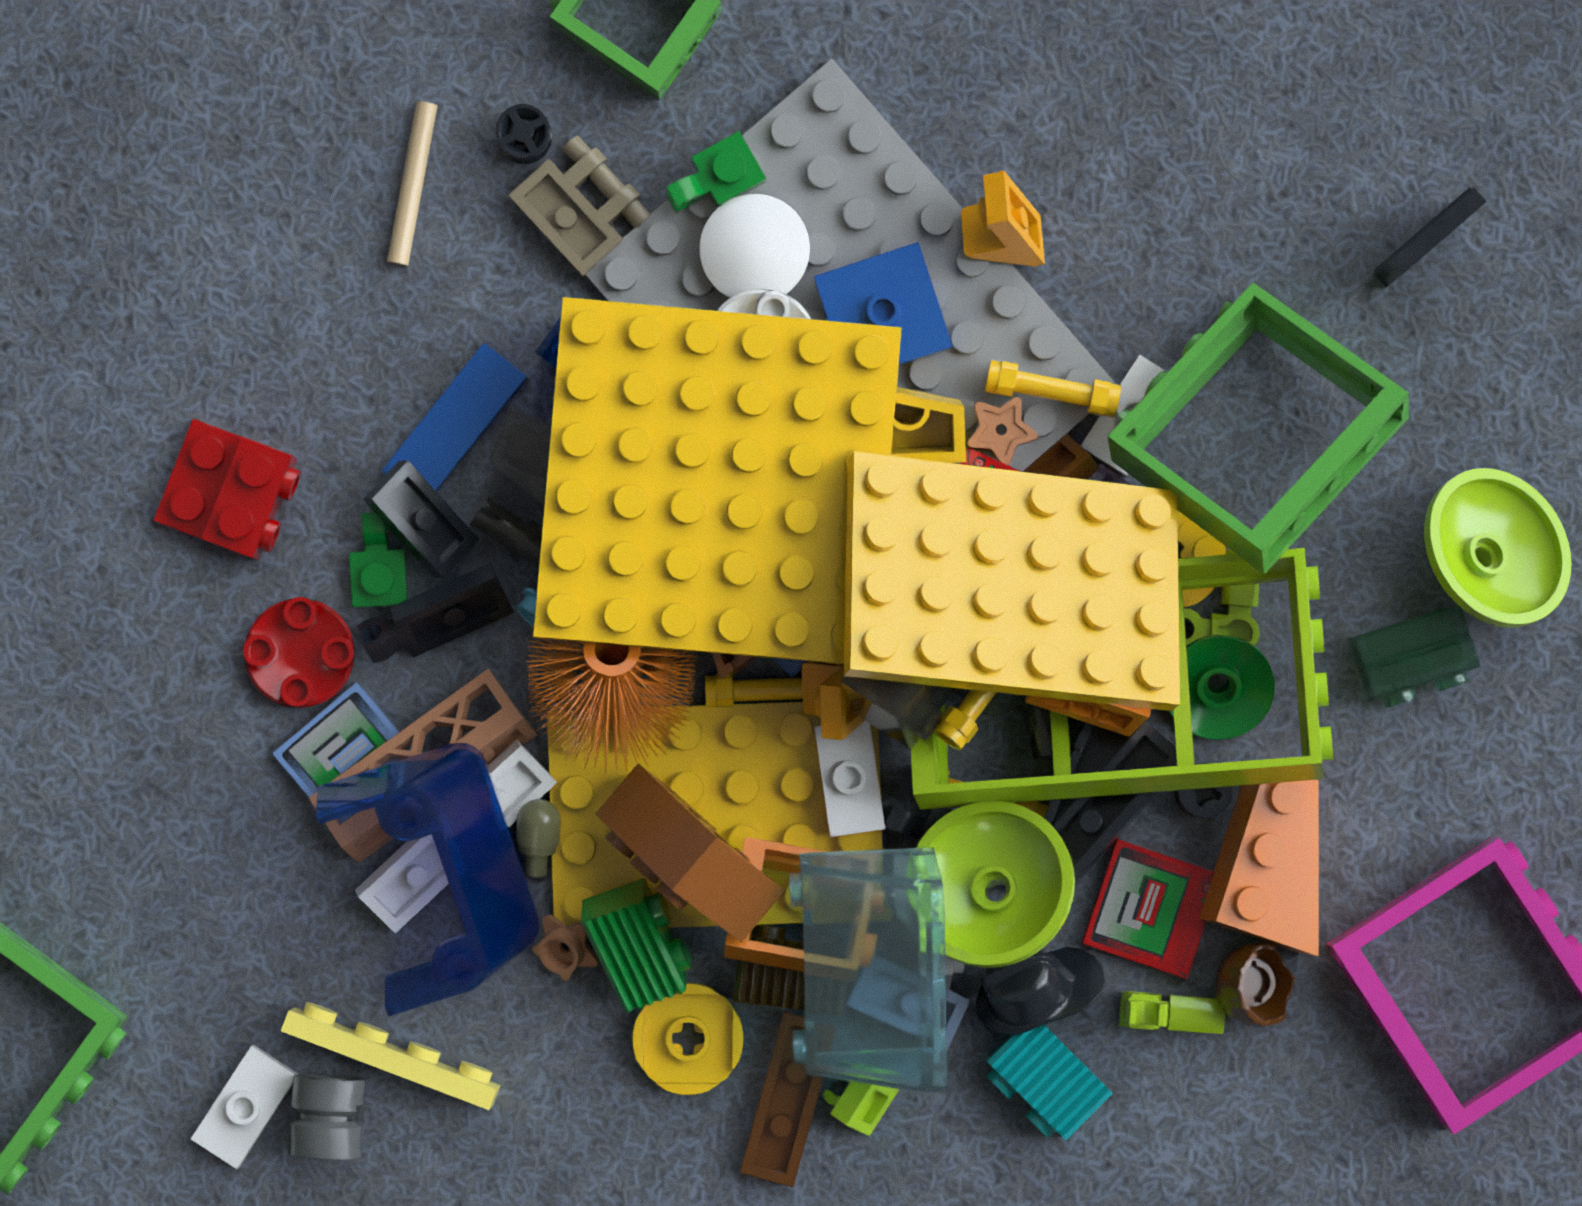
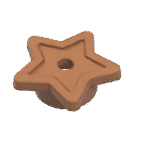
(1001, 445)
(555, 956)

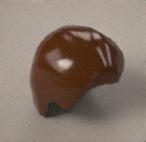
(1254, 985)

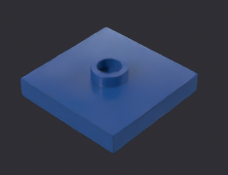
(891, 292)

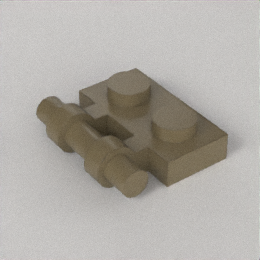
(567, 217)

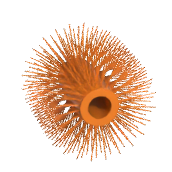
(609, 691)

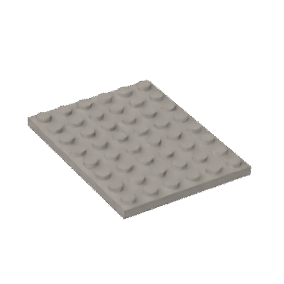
(858, 199)

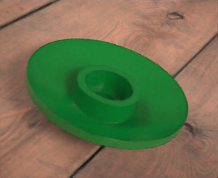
(1244, 697)

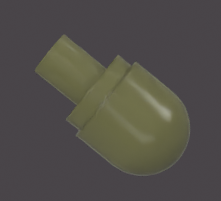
(538, 834)

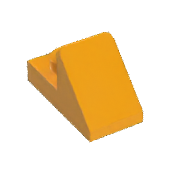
(1003, 225)
(828, 700)

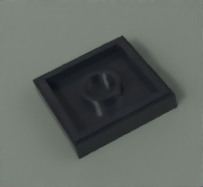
(1429, 236)

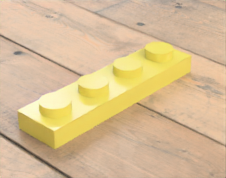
(369, 1046)

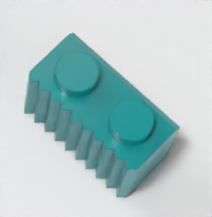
(1048, 1078)

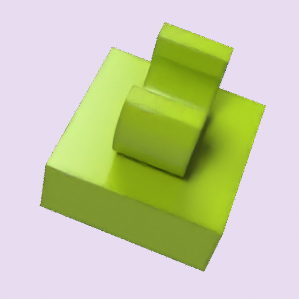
(861, 1105)

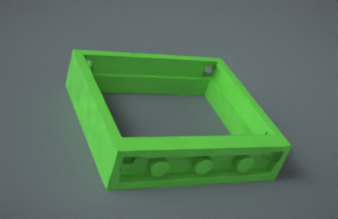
(1201, 358)
(74, 1078)

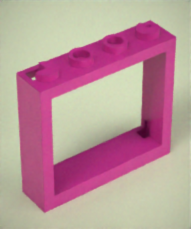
(1392, 1023)

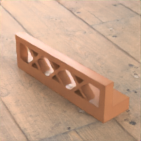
(362, 832)

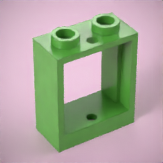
(668, 61)

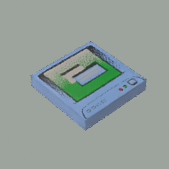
(336, 740)

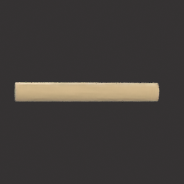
(412, 183)

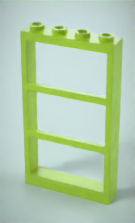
(930, 756)

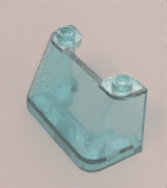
(873, 967)

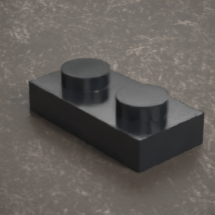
(421, 519)

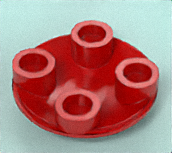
(299, 652)

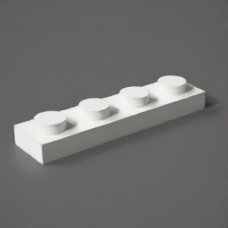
(415, 870)

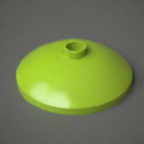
(1515, 537)
(1007, 847)

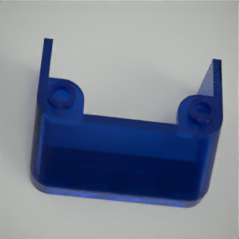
(456, 801)

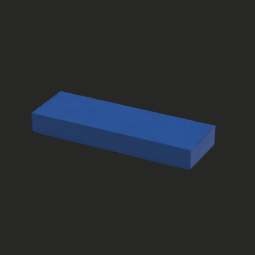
(460, 416)

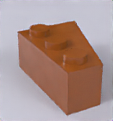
(686, 854)

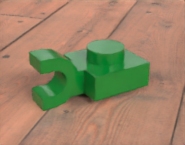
(722, 172)
(378, 573)

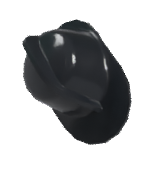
(1038, 990)

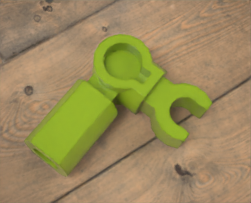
(1238, 619)
(1178, 1013)

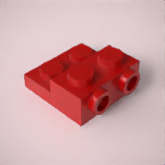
(228, 490)

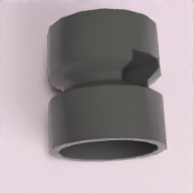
(327, 1116)

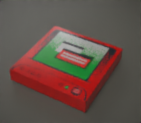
(1149, 909)

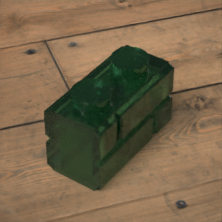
(1414, 654)

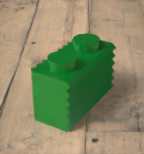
(635, 944)

